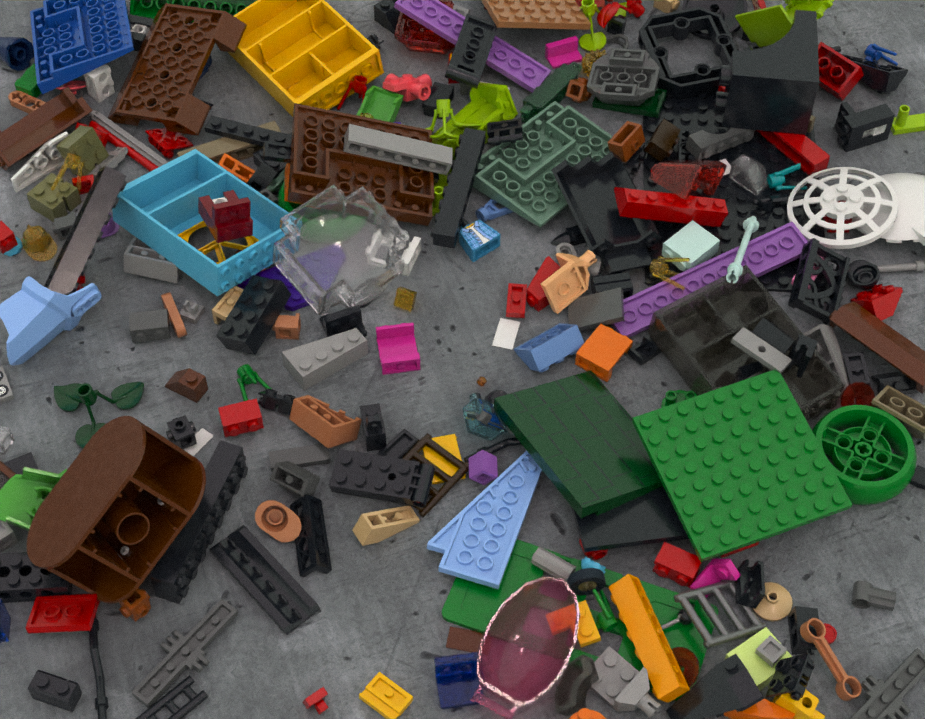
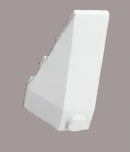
(40, 164)

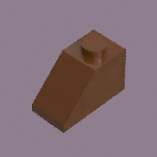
(188, 384)

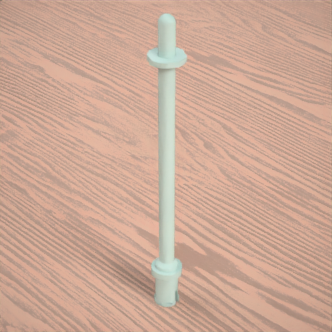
(735, 269)

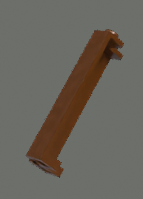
(41, 126)
(882, 341)

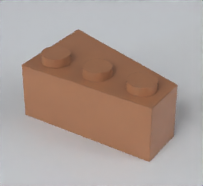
(323, 423)

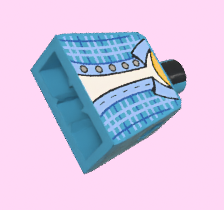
(478, 239)

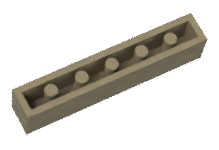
(237, 149)

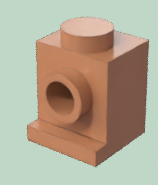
(287, 327)

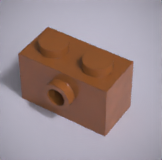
(627, 140)

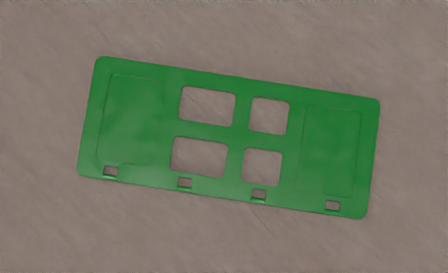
(475, 605)

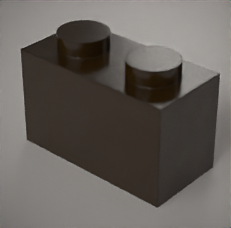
(662, 140)

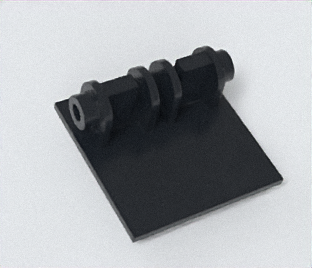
(791, 676)

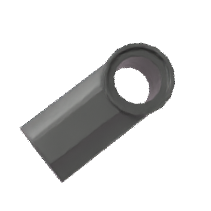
(866, 595)

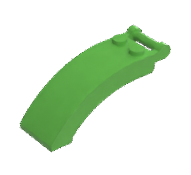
(381, 104)

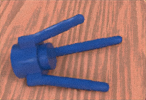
(873, 52)

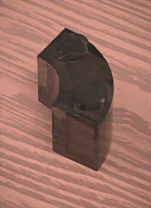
(574, 685)

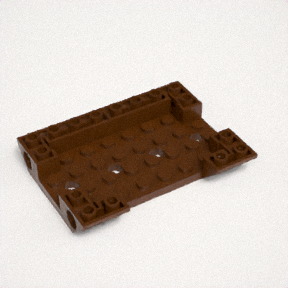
(157, 58)

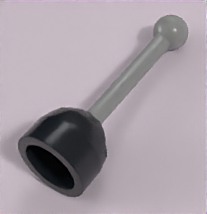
(682, 617)

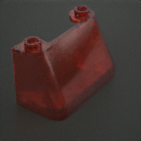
(688, 175)

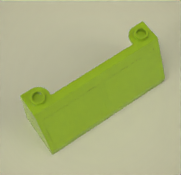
(488, 102)

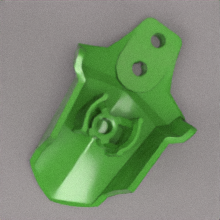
(25, 494)

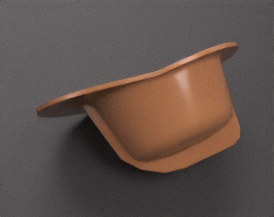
(278, 521)

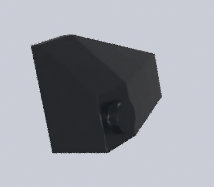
(880, 76)
(721, 690)

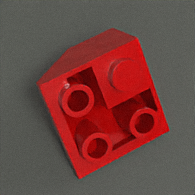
(880, 300)

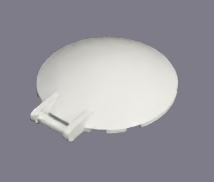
(911, 208)

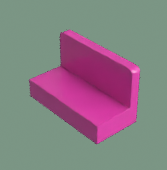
(562, 52)

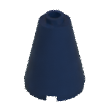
(16, 52)

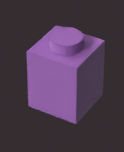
(483, 467)

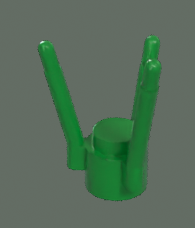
(248, 376)
(606, 618)

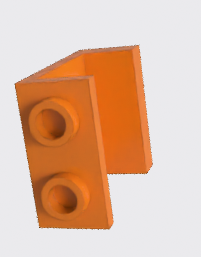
(602, 351)

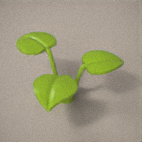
(595, 40)
(443, 110)

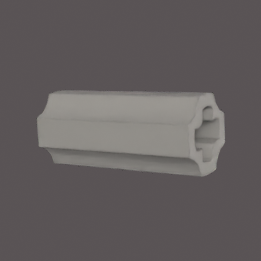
(552, 564)

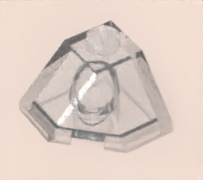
(749, 174)

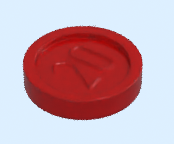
(831, 633)

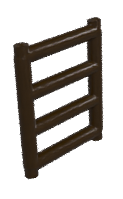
(449, 481)

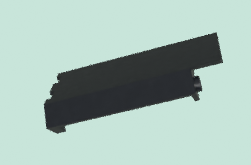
(592, 200)

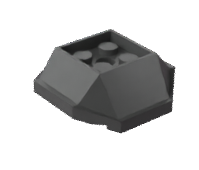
(624, 77)

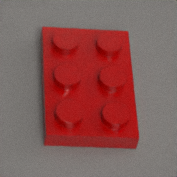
(62, 613)

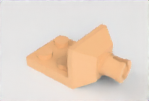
(568, 281)

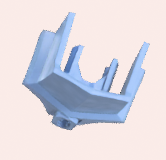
(39, 315)

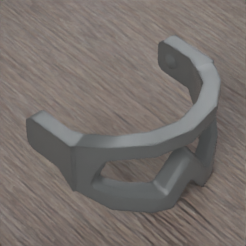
(615, 39)

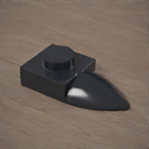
(571, 235)

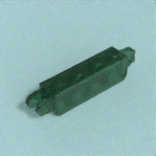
(551, 90)

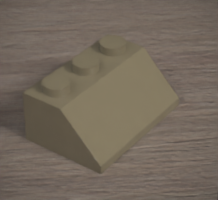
(903, 408)

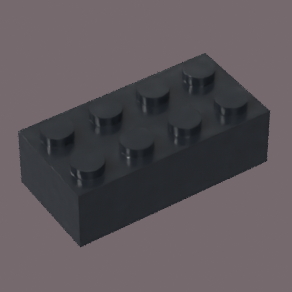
(253, 315)

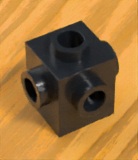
(181, 432)

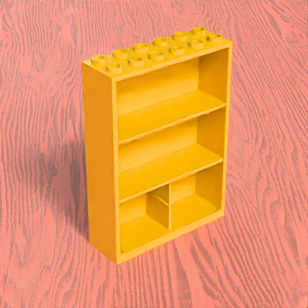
(304, 52)

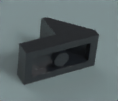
(262, 177)

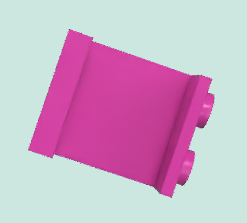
(397, 348)

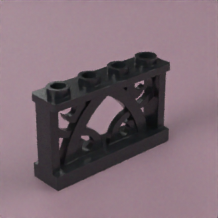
(836, 280)

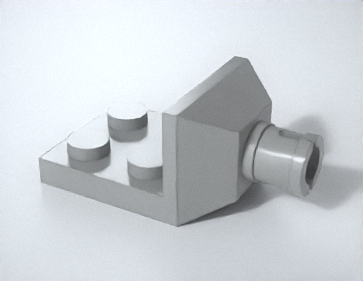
(623, 684)

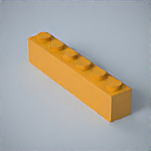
(648, 638)

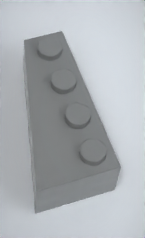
(324, 357)

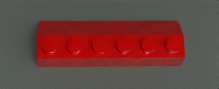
(670, 207)

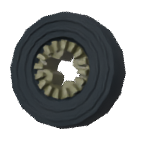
(586, 580)

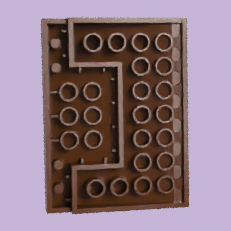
(320, 162)

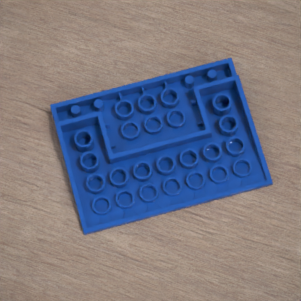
(77, 38)

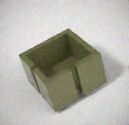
(86, 144)
(50, 202)

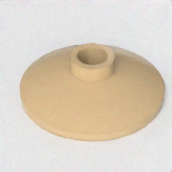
(774, 609)

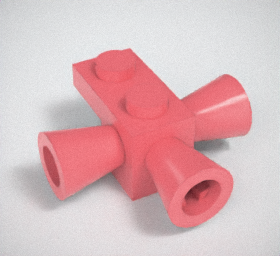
(409, 86)

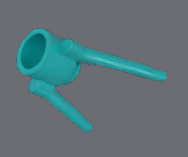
(776, 179)

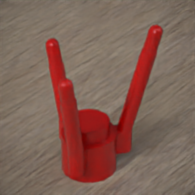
(358, 85)

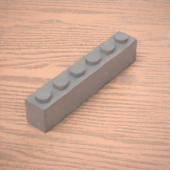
(398, 149)

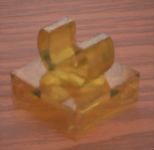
(405, 298)

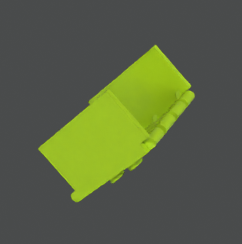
(773, 23)

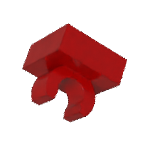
(317, 700)

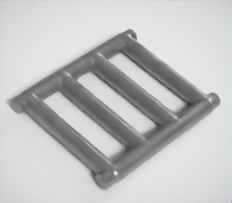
(724, 636)

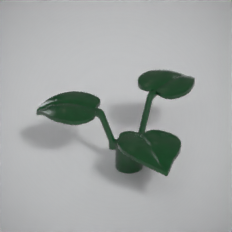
(71, 395)

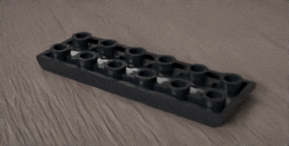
(265, 579)

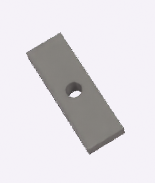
(761, 350)

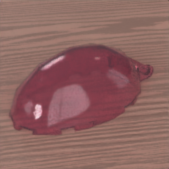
(527, 644)

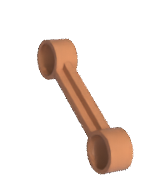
(830, 659)

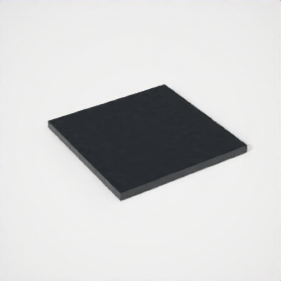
(634, 523)

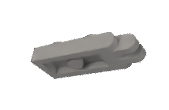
(112, 160)

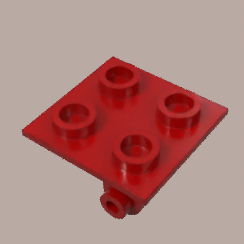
(167, 141)

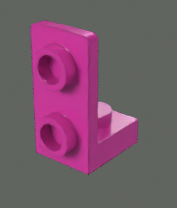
(715, 572)

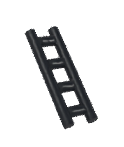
(166, 700)

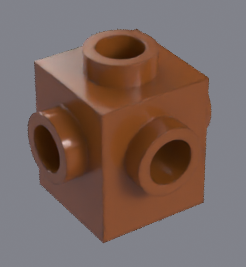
(578, 90)
(136, 605)

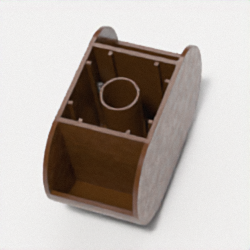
(116, 510)

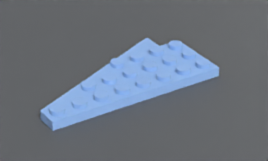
(485, 532)

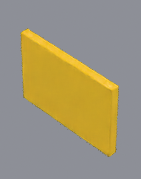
(450, 444)

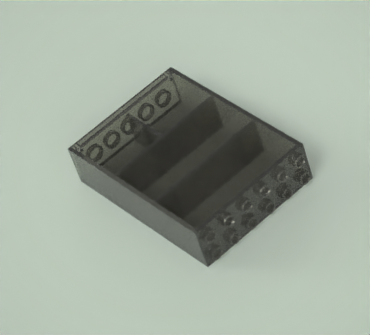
(698, 336)

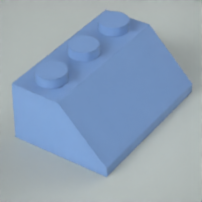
(550, 347)

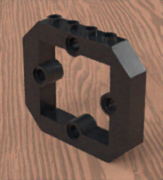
(679, 25)

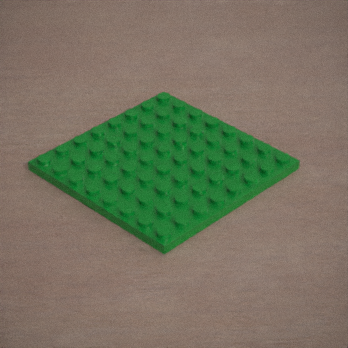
(740, 464)

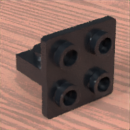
(343, 321)

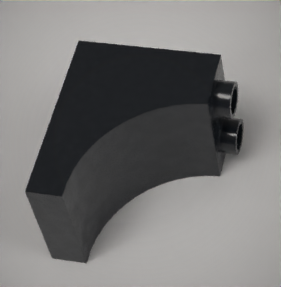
(773, 84)

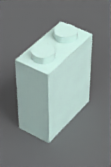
(691, 243)

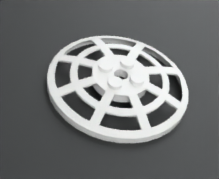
(843, 210)

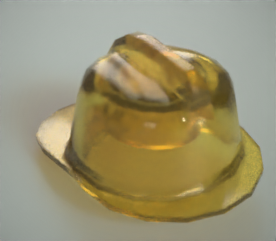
(38, 243)

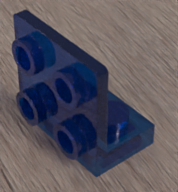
(456, 679)

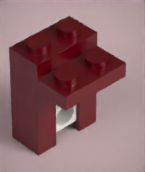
(226, 216)

